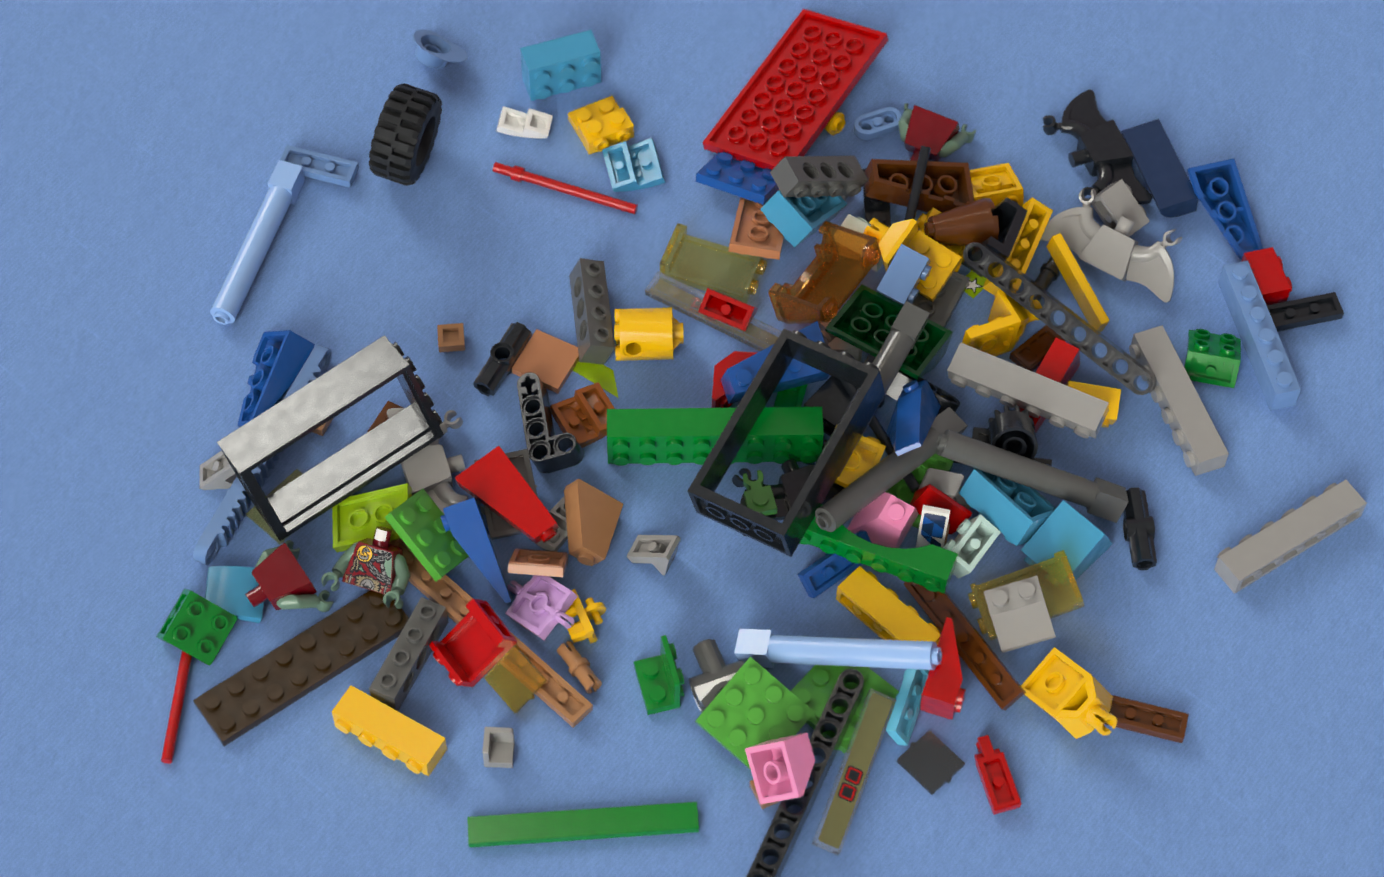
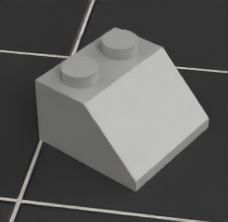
(1019, 614)

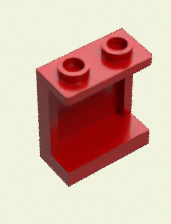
(473, 644)

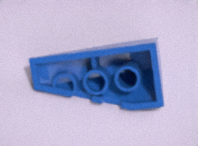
(912, 416)
(471, 533)

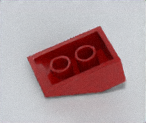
(943, 689)

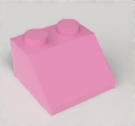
(781, 767)

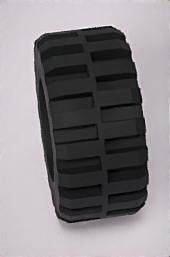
(405, 134)

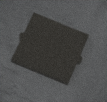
(930, 762)

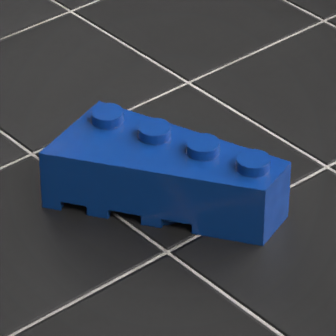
(740, 376)

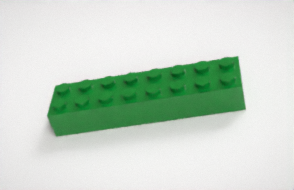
(691, 433)

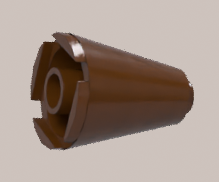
(964, 224)

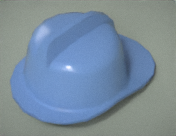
(435, 50)

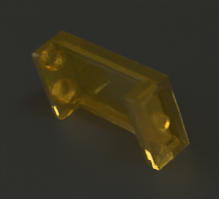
(711, 266)
(1056, 582)

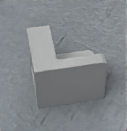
(498, 747)

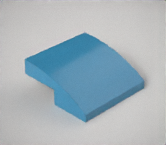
(633, 166)
(227, 589)

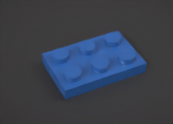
(738, 178)

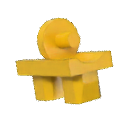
(583, 629)

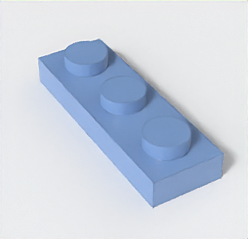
(322, 166)

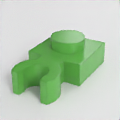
(759, 497)

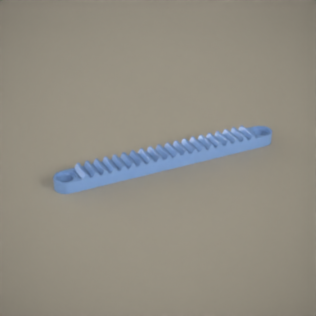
(237, 499)

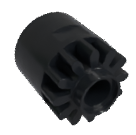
(1013, 432)

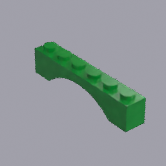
(924, 565)

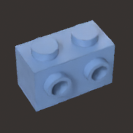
(904, 275)

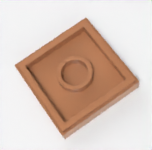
(547, 358)
(538, 562)

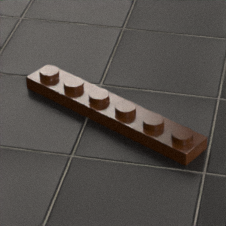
(970, 645)

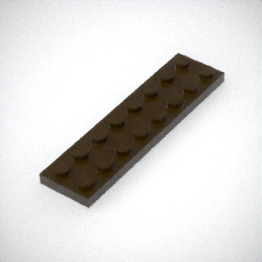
(300, 666)

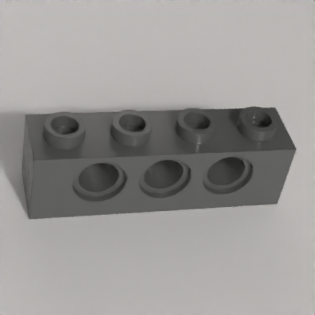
(819, 176)
(591, 311)
(409, 653)

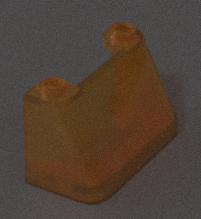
(829, 279)

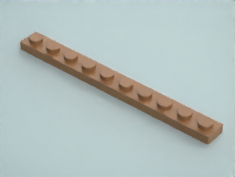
(555, 691)

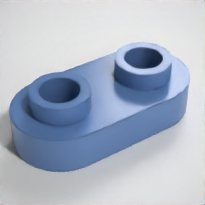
(876, 123)

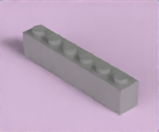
(1029, 390)
(1179, 401)
(1289, 535)

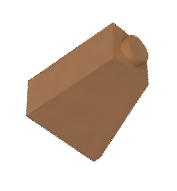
(590, 521)

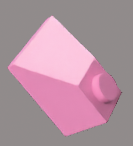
(885, 520)

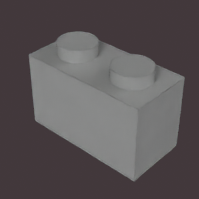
(1118, 201)

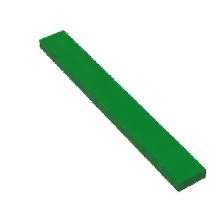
(582, 824)

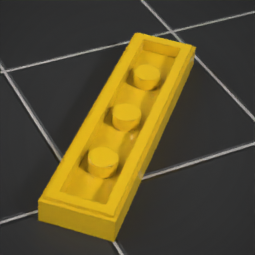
(1077, 282)

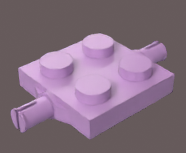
(541, 605)

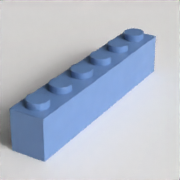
(1259, 335)

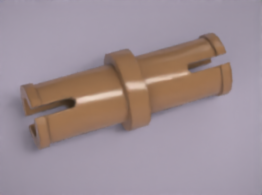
(579, 667)

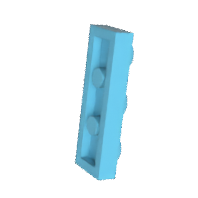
(907, 706)

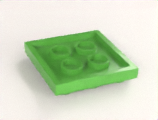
(818, 685)
(753, 711)

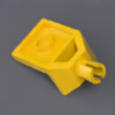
(906, 232)
(1005, 326)
(1070, 695)

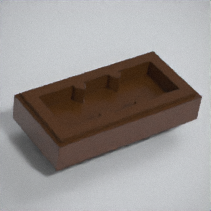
(1032, 351)

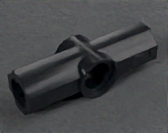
(496, 370)
(1139, 530)

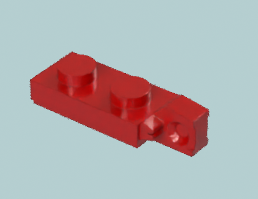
(996, 777)

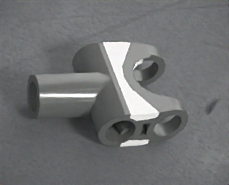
(715, 673)

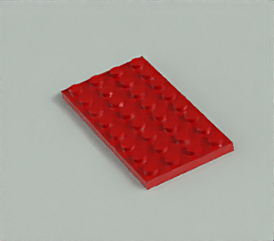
(796, 90)

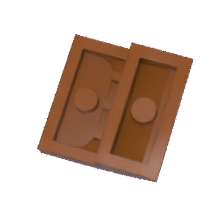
(584, 414)

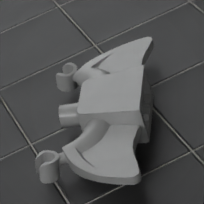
(1113, 249)
(432, 470)

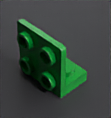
(1213, 357)
(197, 626)
(660, 679)

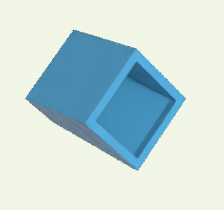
(1068, 532)

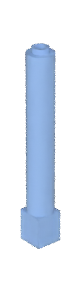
(283, 190)
(831, 651)

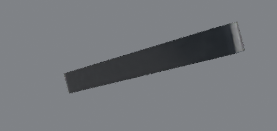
(1047, 312)
(820, 746)

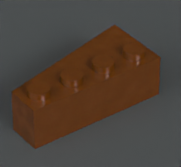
(944, 184)

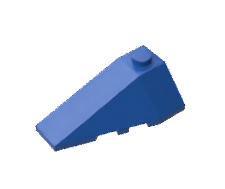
(1225, 200)
(277, 366)

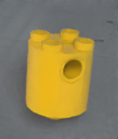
(646, 334)

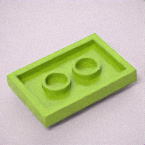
(362, 513)

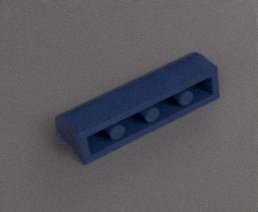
(1161, 169)

